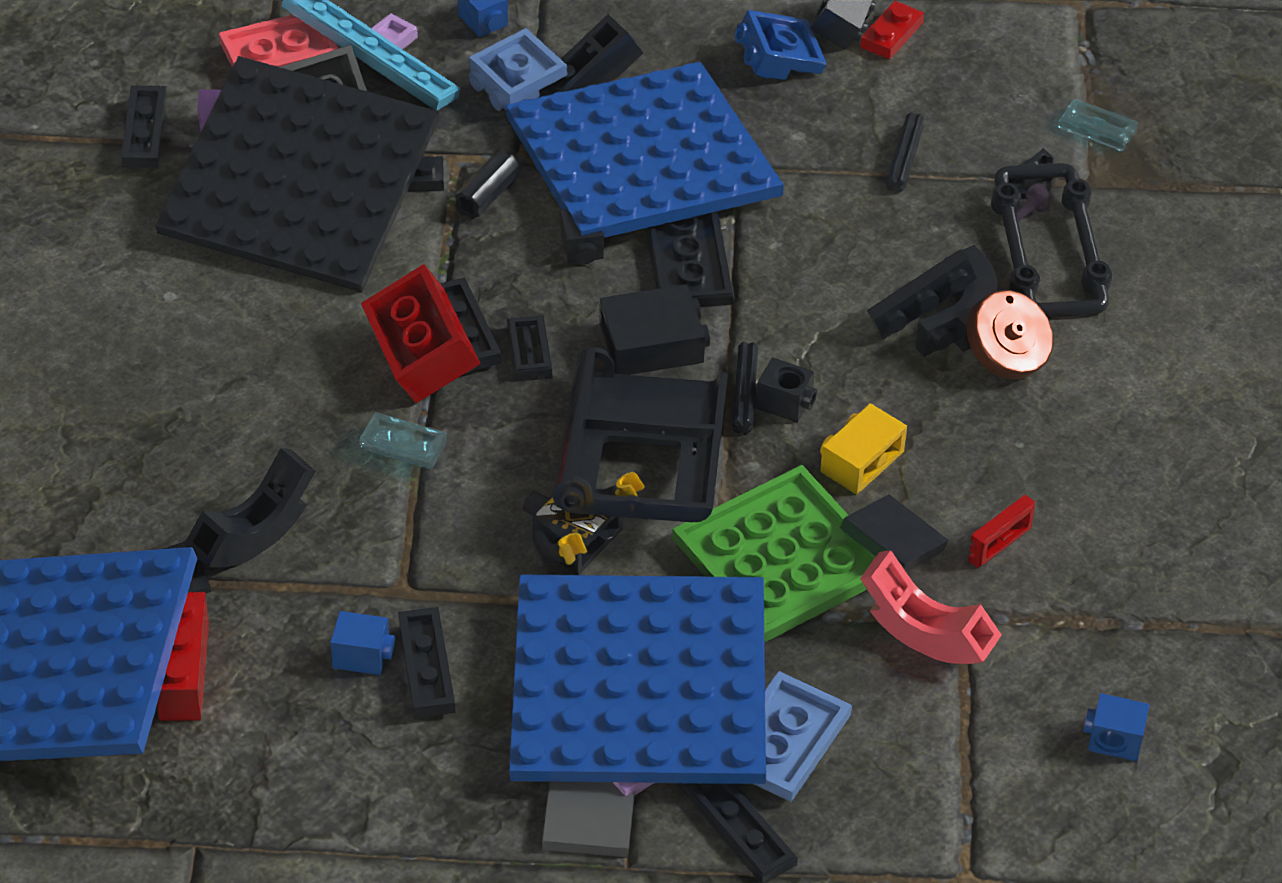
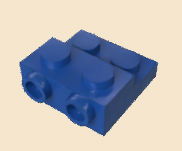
(778, 44)

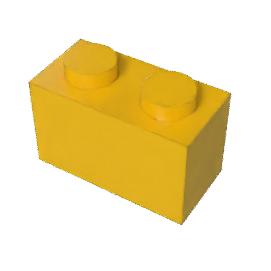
(863, 448)

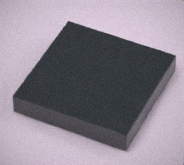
(894, 527)

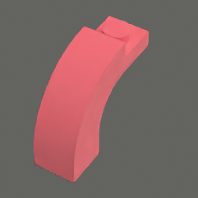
(923, 624)

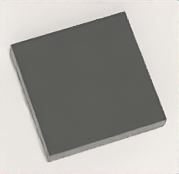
(588, 819)

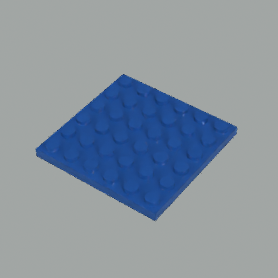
(643, 151)
(86, 649)
(639, 680)

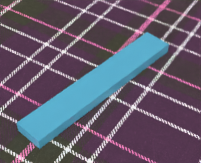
(375, 51)

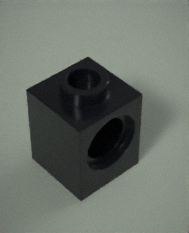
(785, 390)

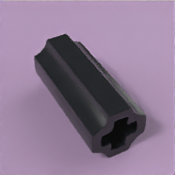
(486, 184)

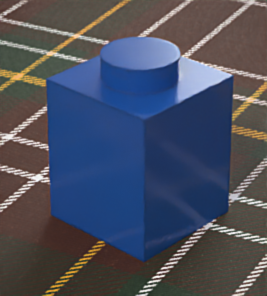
(484, 15)
(361, 643)

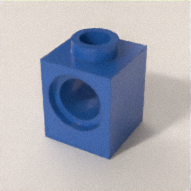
(1116, 726)

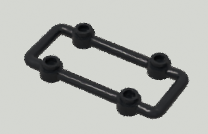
(1076, 198)

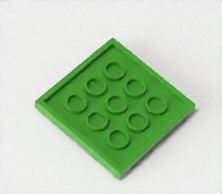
(790, 538)

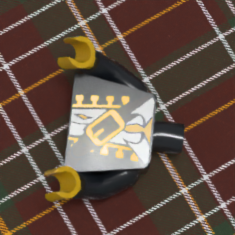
(576, 537)

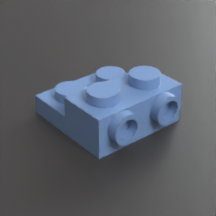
(515, 69)

